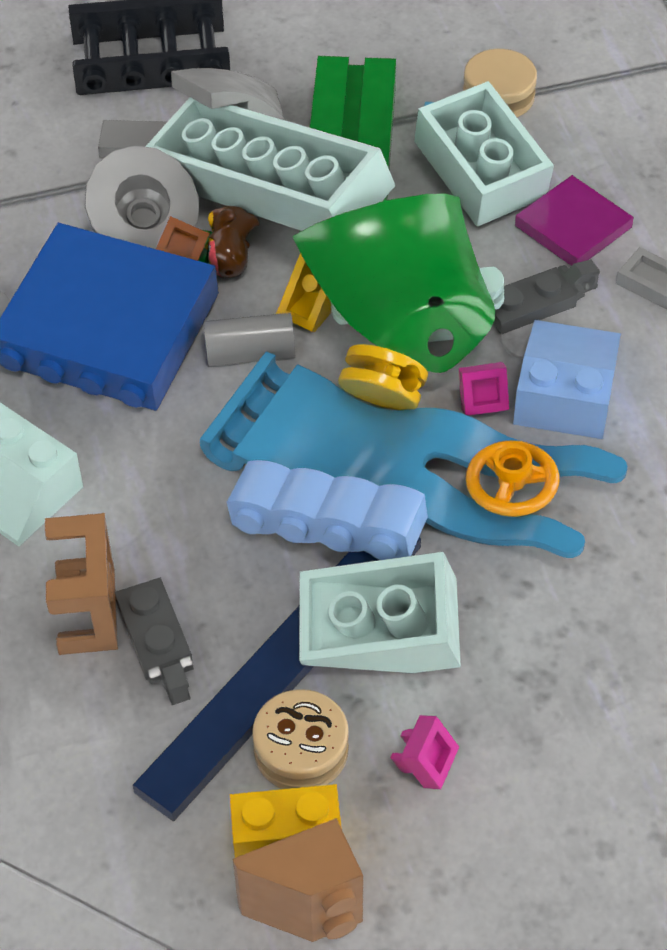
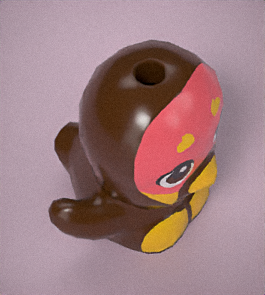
(228, 241)

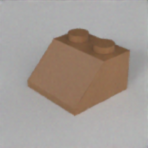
(303, 884)

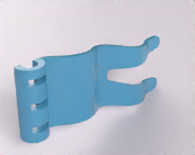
(327, 430)

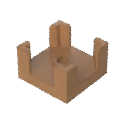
(84, 584)

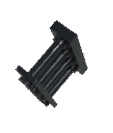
(140, 20)

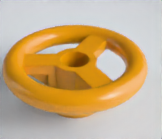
(514, 468)

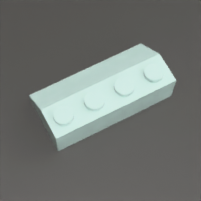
(35, 476)

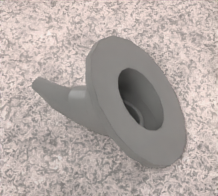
(137, 193)

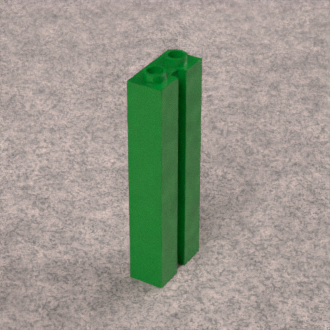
(356, 100)

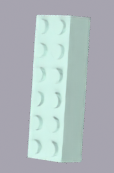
(273, 164)

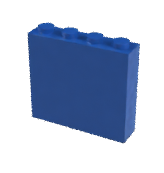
(106, 316)

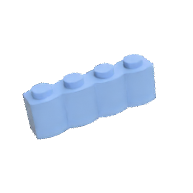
(337, 511)

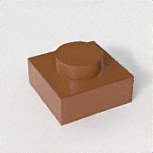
(182, 239)

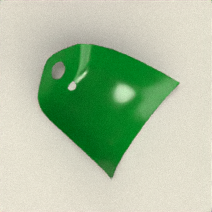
(388, 263)

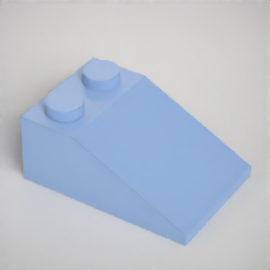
(566, 379)

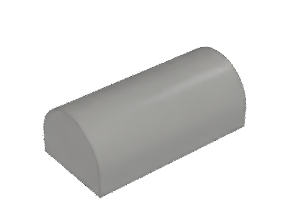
(249, 338)

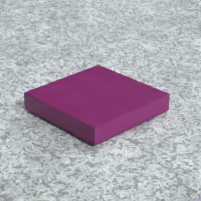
(574, 221)

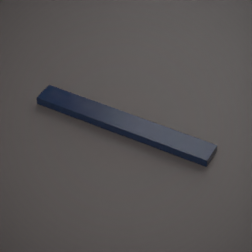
(229, 717)

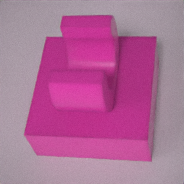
(484, 388)
(427, 752)

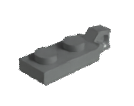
(545, 294)
(156, 637)

